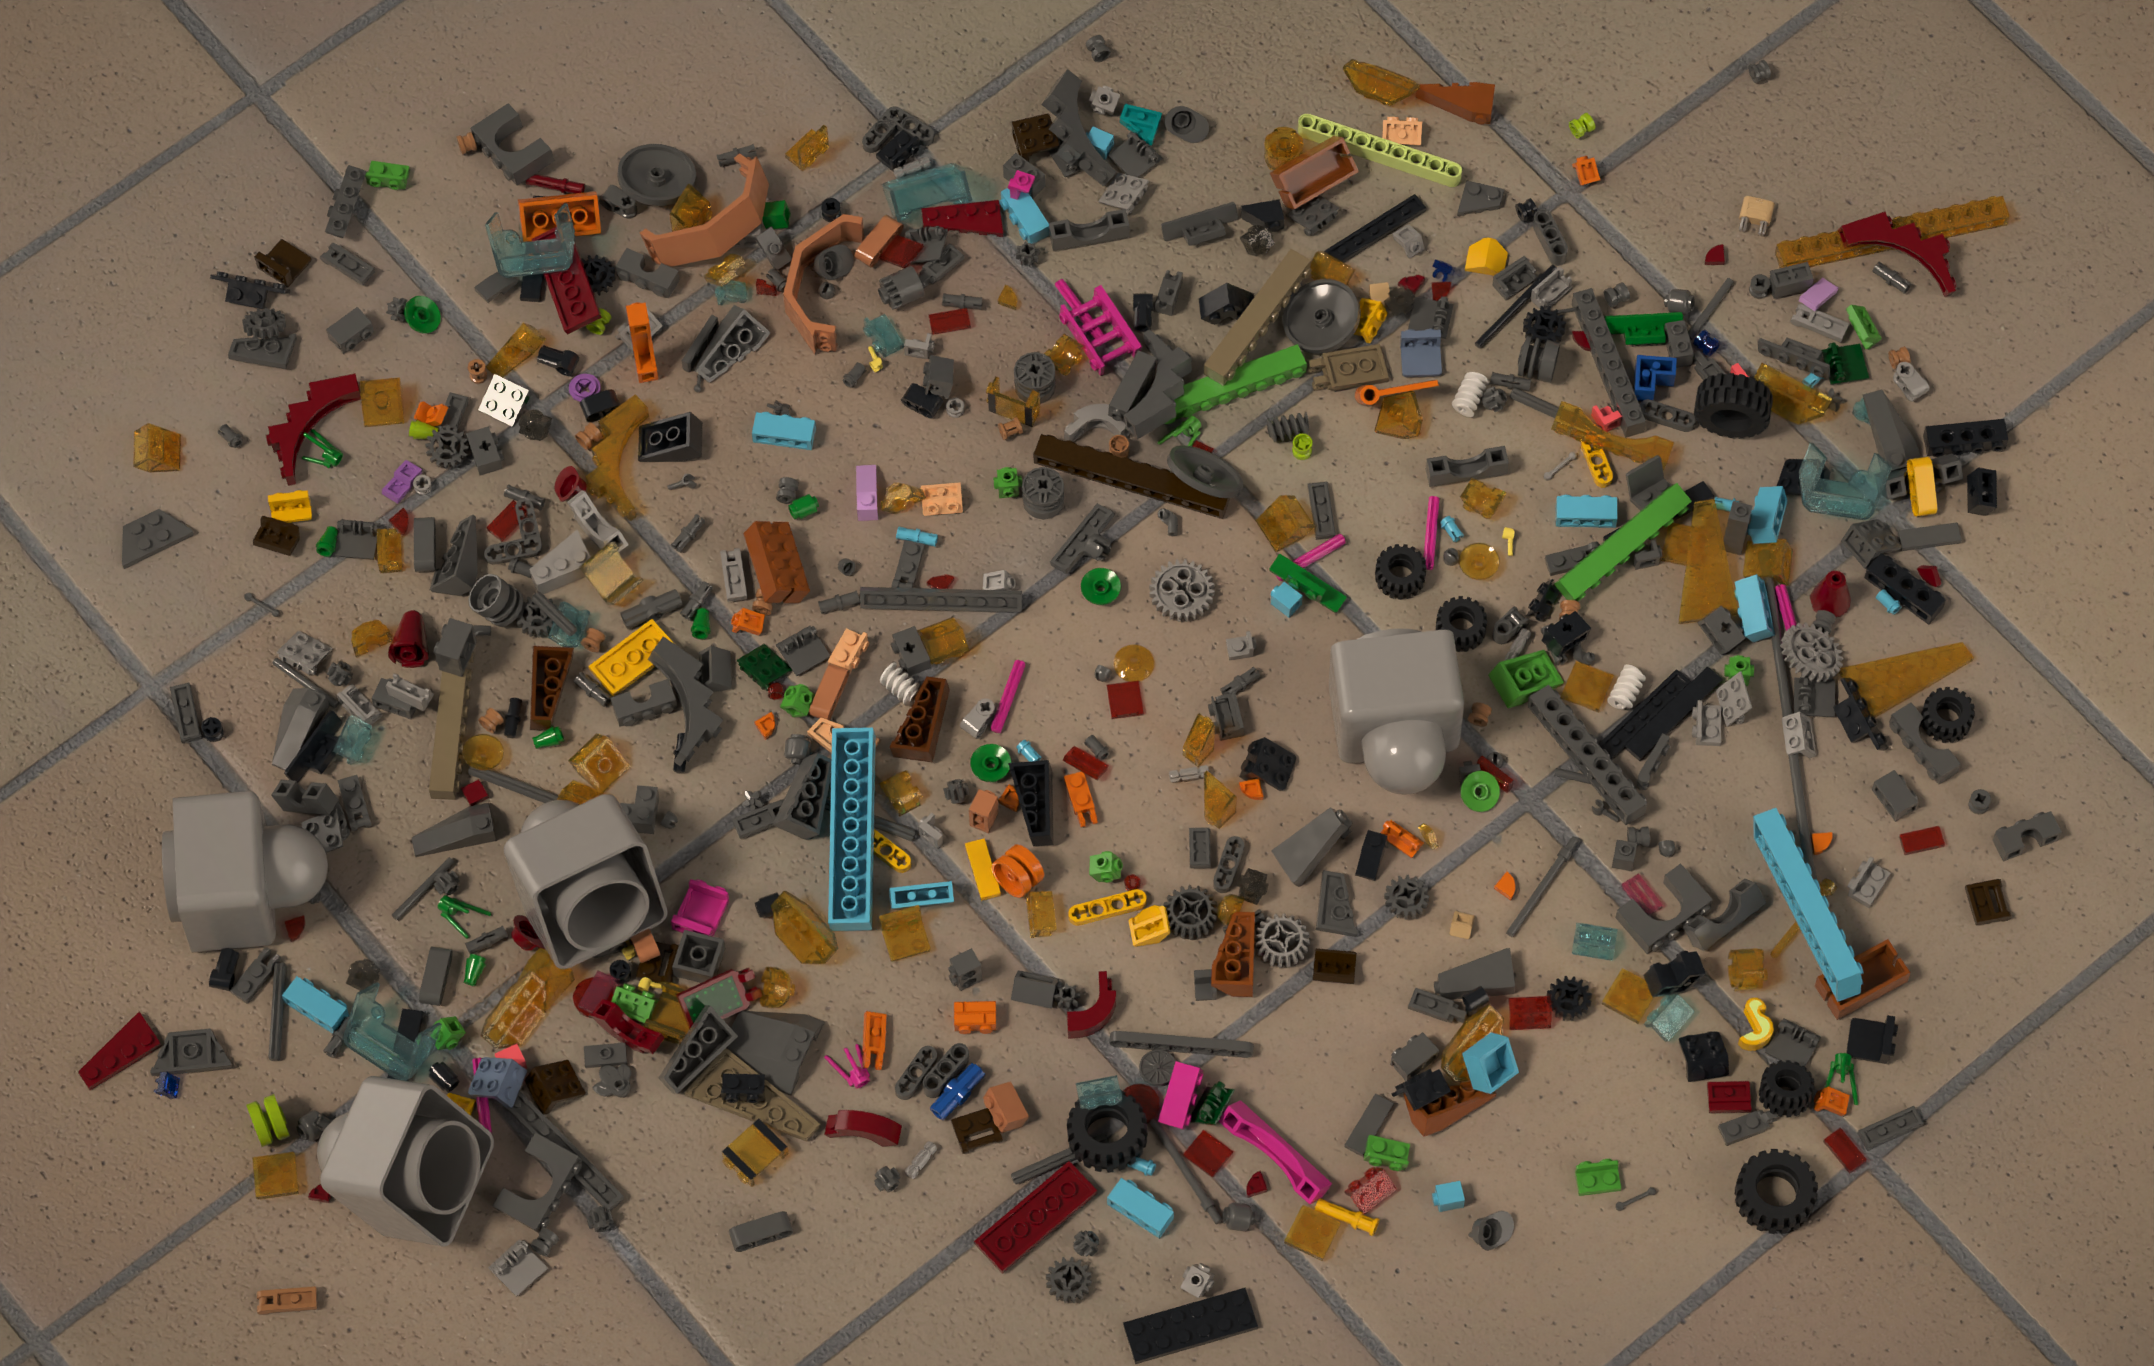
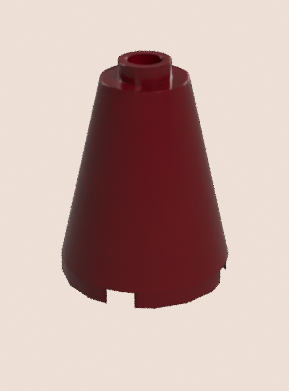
(1831, 594)
(410, 641)

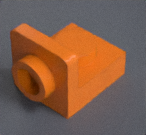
(1586, 170)
(430, 414)
(748, 621)
(1831, 1100)

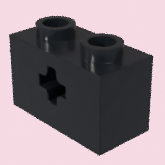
(1982, 491)
(1565, 633)

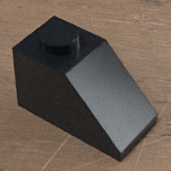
(1265, 214)
(1371, 855)

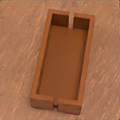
(1314, 172)
(776, 562)
(1878, 979)

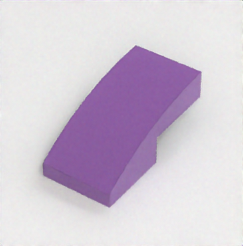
(401, 482)

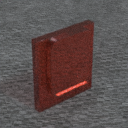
(901, 251)
(1125, 700)
(1207, 1153)

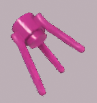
(859, 1077)

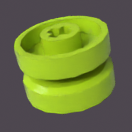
(270, 1119)

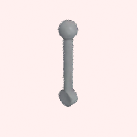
(1548, 475)

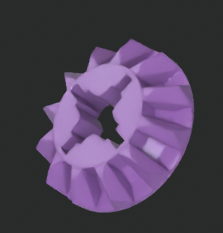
(583, 380)

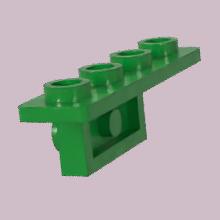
(1642, 327)
(1307, 583)

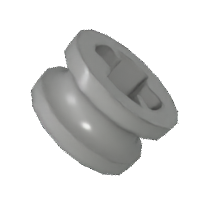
(950, 411)
(427, 487)

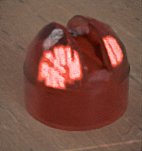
(775, 691)
(1127, 883)

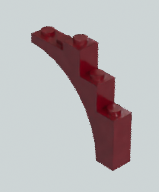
(1928, 252)
(303, 416)

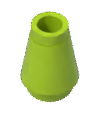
(421, 430)

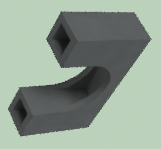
(515, 165)
(1651, 932)
(536, 1212)

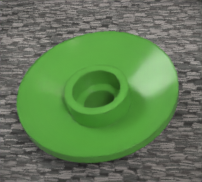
(1488, 789)

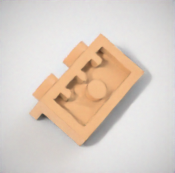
(1402, 132)
(942, 499)
(849, 650)

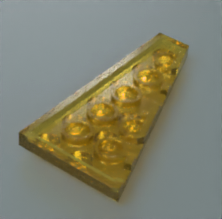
(1897, 678)

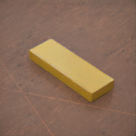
(982, 869)

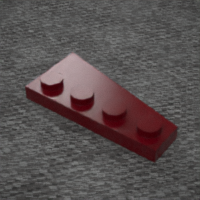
(968, 217)

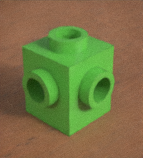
(1007, 482)
(1739, 664)
(797, 700)
(1105, 867)
(449, 1034)

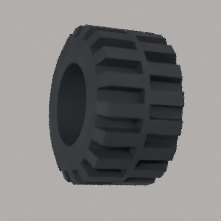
(1403, 557)
(1467, 610)
(1950, 700)
(1791, 1076)

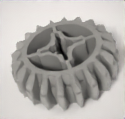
(1265, 946)

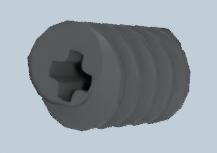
(1287, 427)

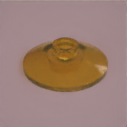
(1481, 554)
(1130, 670)
(485, 745)

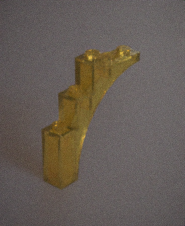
(607, 455)

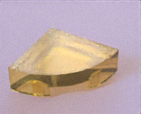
(1008, 298)
(1429, 836)

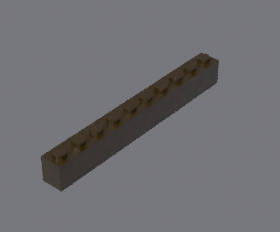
(1125, 475)

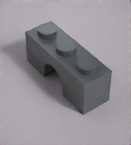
(660, 281)
(629, 711)
(314, 800)
(2041, 827)

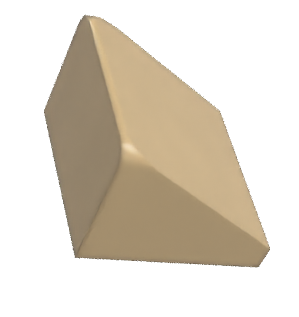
(1379, 292)
(1461, 925)

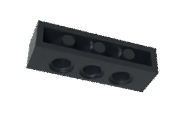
(1974, 431)
(1908, 598)

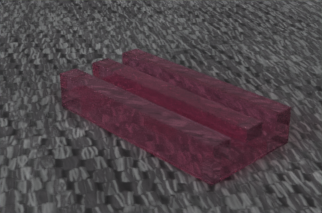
(1651, 909)

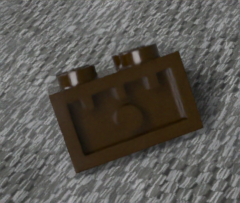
(1033, 135)
(283, 262)
(553, 1084)

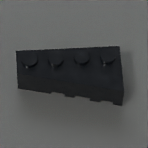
(1035, 796)

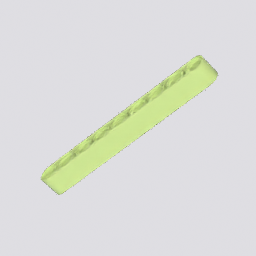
(1384, 157)

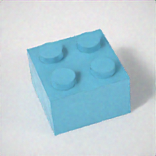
(1490, 1063)

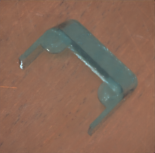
(926, 189)
(533, 257)
(1837, 498)
(382, 1044)

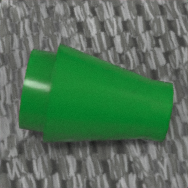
(327, 543)
(701, 625)
(550, 737)
(474, 967)

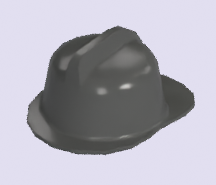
(1187, 124)
(833, 262)
(1492, 1230)

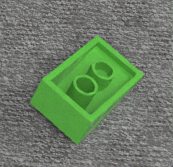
(1524, 676)

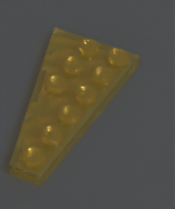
(1707, 570)

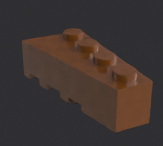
(549, 676)
(922, 726)

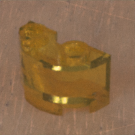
(1065, 354)
(899, 495)
(1482, 499)
(368, 634)
(901, 792)

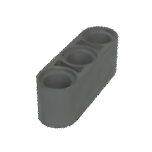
(1549, 245)
(424, 544)
(435, 976)
(947, 1061)
(760, 1231)

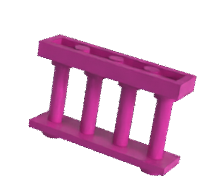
(1111, 315)

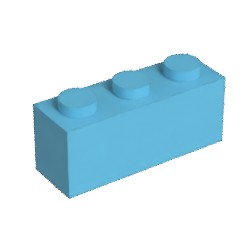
(1026, 216)
(783, 431)
(1586, 511)
(1767, 515)
(1754, 608)
(921, 895)
(315, 1004)
(1140, 1207)

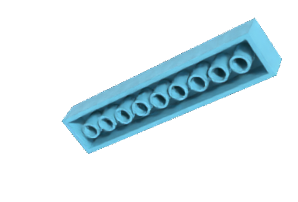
(852, 829)
(1807, 904)

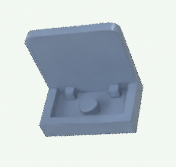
(1421, 353)
(498, 1080)

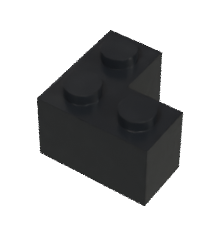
(1224, 303)
(1675, 976)

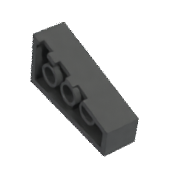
(806, 798)

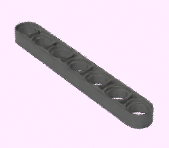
(1181, 1044)

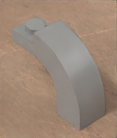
(1093, 417)
(593, 523)

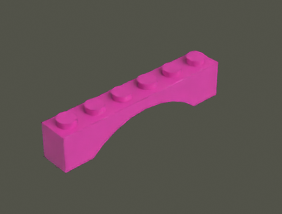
(1249, 1126)

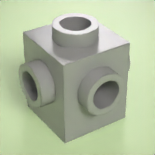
(1104, 107)
(1192, 1284)

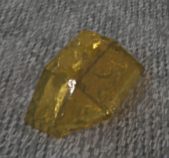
(1379, 83)
(1793, 397)
(802, 930)
(516, 1013)
(1472, 1031)

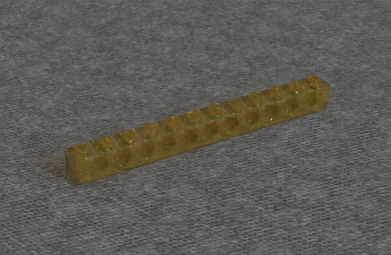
(1959, 225)

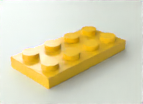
(628, 659)

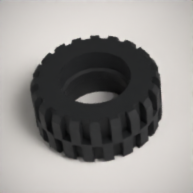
(1733, 405)
(1113, 1154)
(1776, 1165)

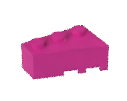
(1181, 1095)

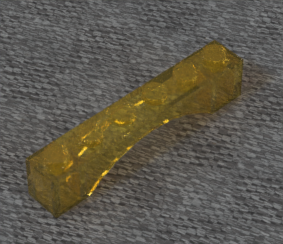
(1574, 423)

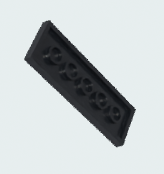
(1190, 1325)

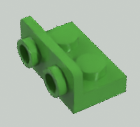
(387, 175)
(1863, 326)
(635, 1003)
(1386, 1152)
(1597, 1177)

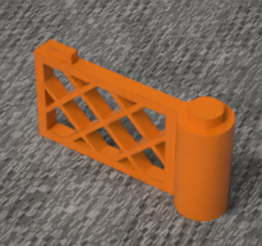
(1370, 394)

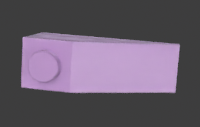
(866, 492)

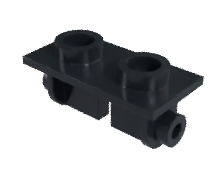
(1538, 606)

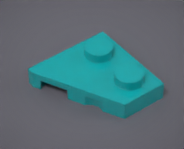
(1142, 121)

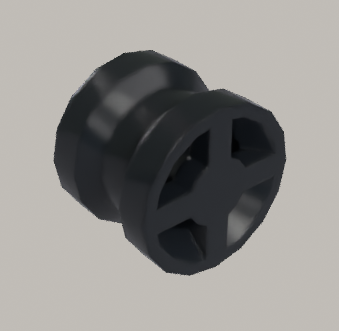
(1526, 209)
(832, 214)
(208, 727)
(619, 967)

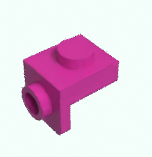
(1020, 183)

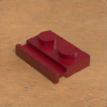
(1729, 1097)

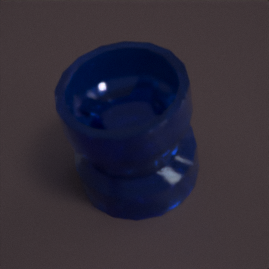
(1706, 343)

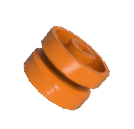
(1017, 871)

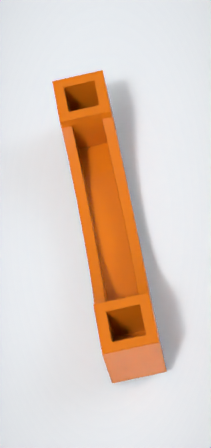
(642, 342)

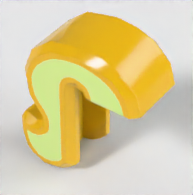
(1760, 1023)

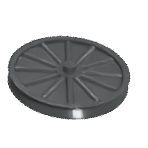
(1157, 1067)

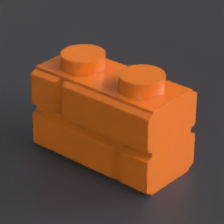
(975, 1016)

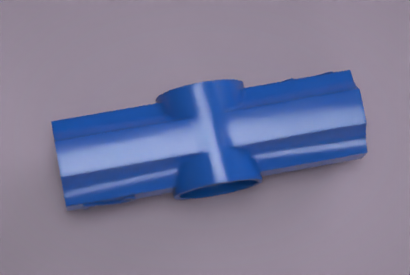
(957, 1091)

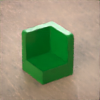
(776, 215)

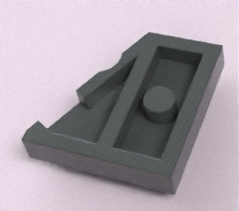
(1479, 198)

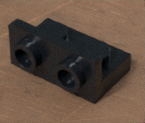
(898, 150)
(743, 1087)

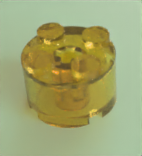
(1282, 147)
(1747, 969)

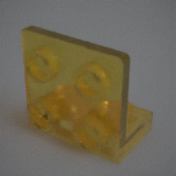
(808, 148)
(1769, 560)
(904, 933)

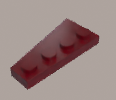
(121, 1051)

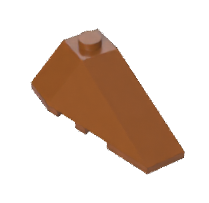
(1467, 102)
(1235, 958)
(1447, 1108)

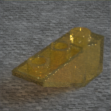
(516, 350)
(1199, 740)

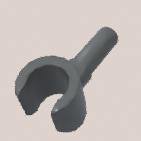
(686, 480)
(1599, 811)

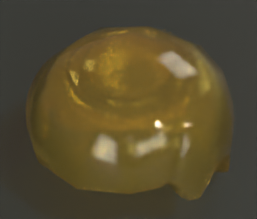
(1229, 905)

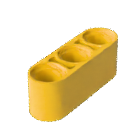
(1922, 486)

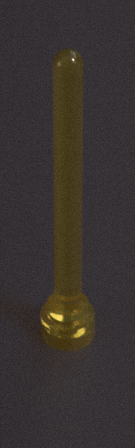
(1827, 888)

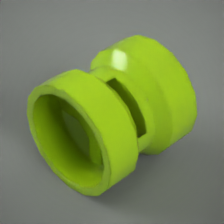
(1582, 125)
(598, 326)
(1303, 442)

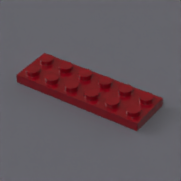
(571, 292)
(1035, 1217)

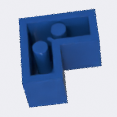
(1652, 372)

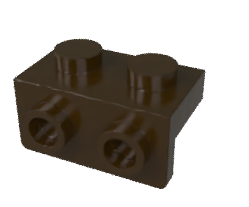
(277, 536)
(1334, 966)

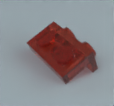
(1530, 1013)
(1370, 1189)

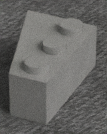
(560, 565)

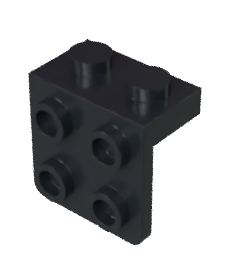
(1790, 476)
(1268, 763)
(1872, 1039)
(1704, 1056)
(1423, 1088)

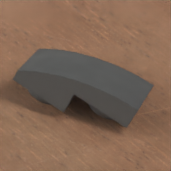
(494, 285)

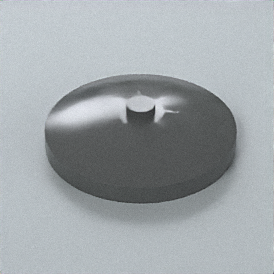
(655, 174)
(1321, 316)
(1205, 471)

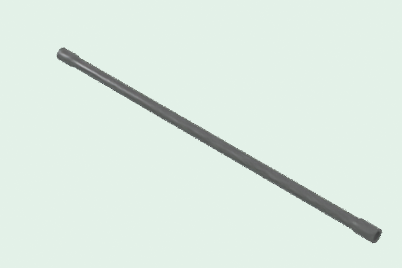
(1787, 710)

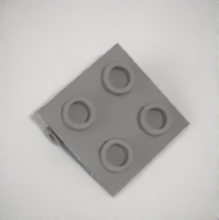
(1124, 192)
(303, 652)
(1734, 699)
(518, 1267)

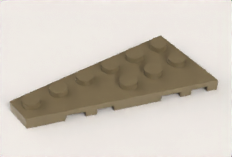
(775, 1111)

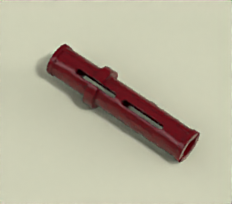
(562, 185)

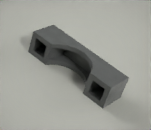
(1110, 227)
(1489, 463)
(1945, 470)
(1939, 763)
(1744, 900)

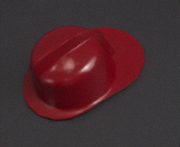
(569, 484)
(524, 934)

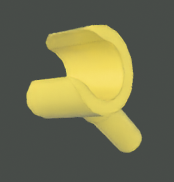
(876, 364)
(1508, 533)
(628, 951)
(645, 983)

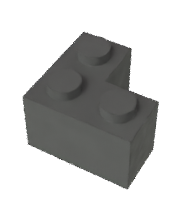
(644, 811)

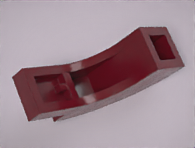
(1095, 1018)
(626, 1030)
(865, 1125)

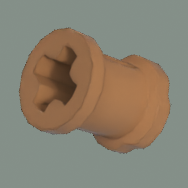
(481, 368)
(1010, 428)

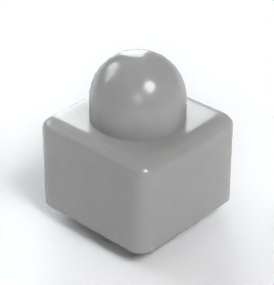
(1397, 705)
(233, 870)
(584, 878)
(404, 1160)

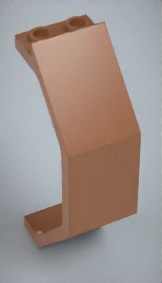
(840, 230)
(721, 231)

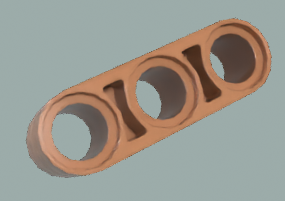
(878, 240)
(829, 692)
(645, 946)

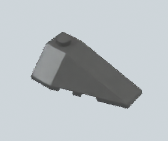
(732, 341)
(1890, 433)
(460, 562)
(298, 722)
(461, 830)

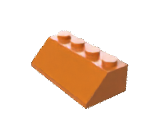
(539, 212)

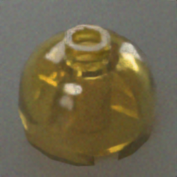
(776, 987)

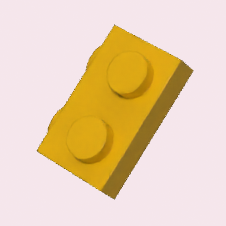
(290, 506)

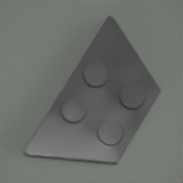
(150, 536)
(190, 1053)

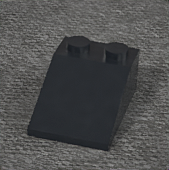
(671, 439)

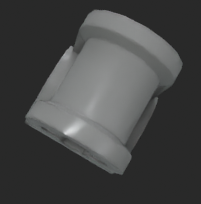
(1910, 381)
(977, 720)

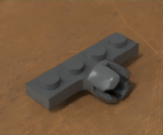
(1085, 540)

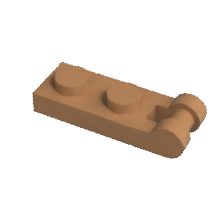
(287, 1300)

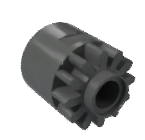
(901, 288)

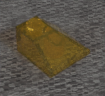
(1399, 416)
(1218, 801)

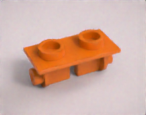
(1401, 838)

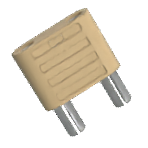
(1756, 212)

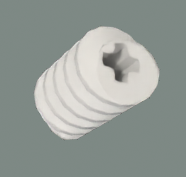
(1469, 393)
(899, 685)
(1626, 688)

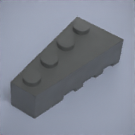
(698, 1048)

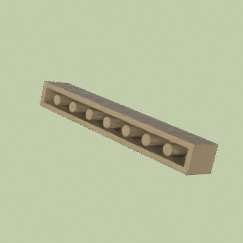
(1257, 317)
(449, 734)

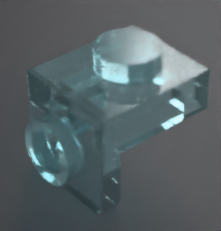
(732, 291)

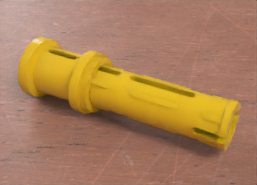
(1355, 1219)

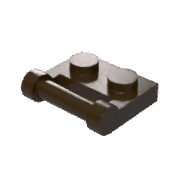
(1981, 902)
(652, 968)
(975, 1124)

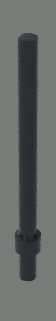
(1513, 308)

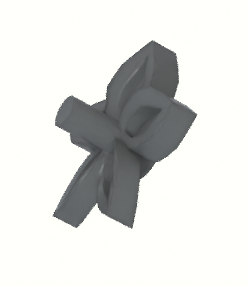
(1835, 399)
(779, 408)
(753, 800)

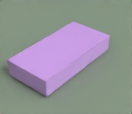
(1818, 294)

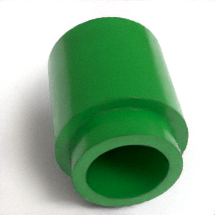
(803, 507)

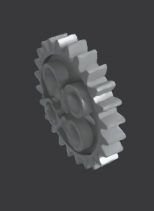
(1196, 581)
(1811, 652)

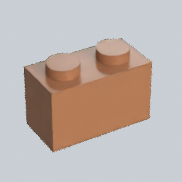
(983, 810)
(1005, 1107)

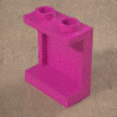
(701, 908)

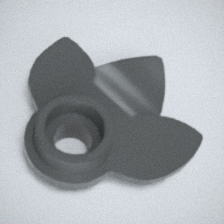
(611, 1079)

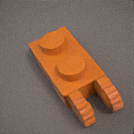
(1080, 797)
(874, 1038)

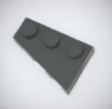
(267, 352)
(1334, 907)

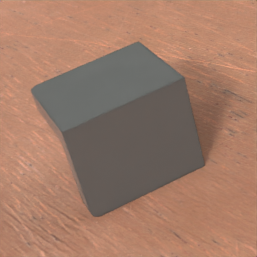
(1203, 987)

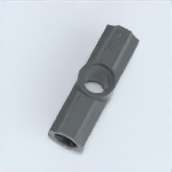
(651, 608)

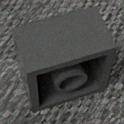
(455, 647)
(698, 957)

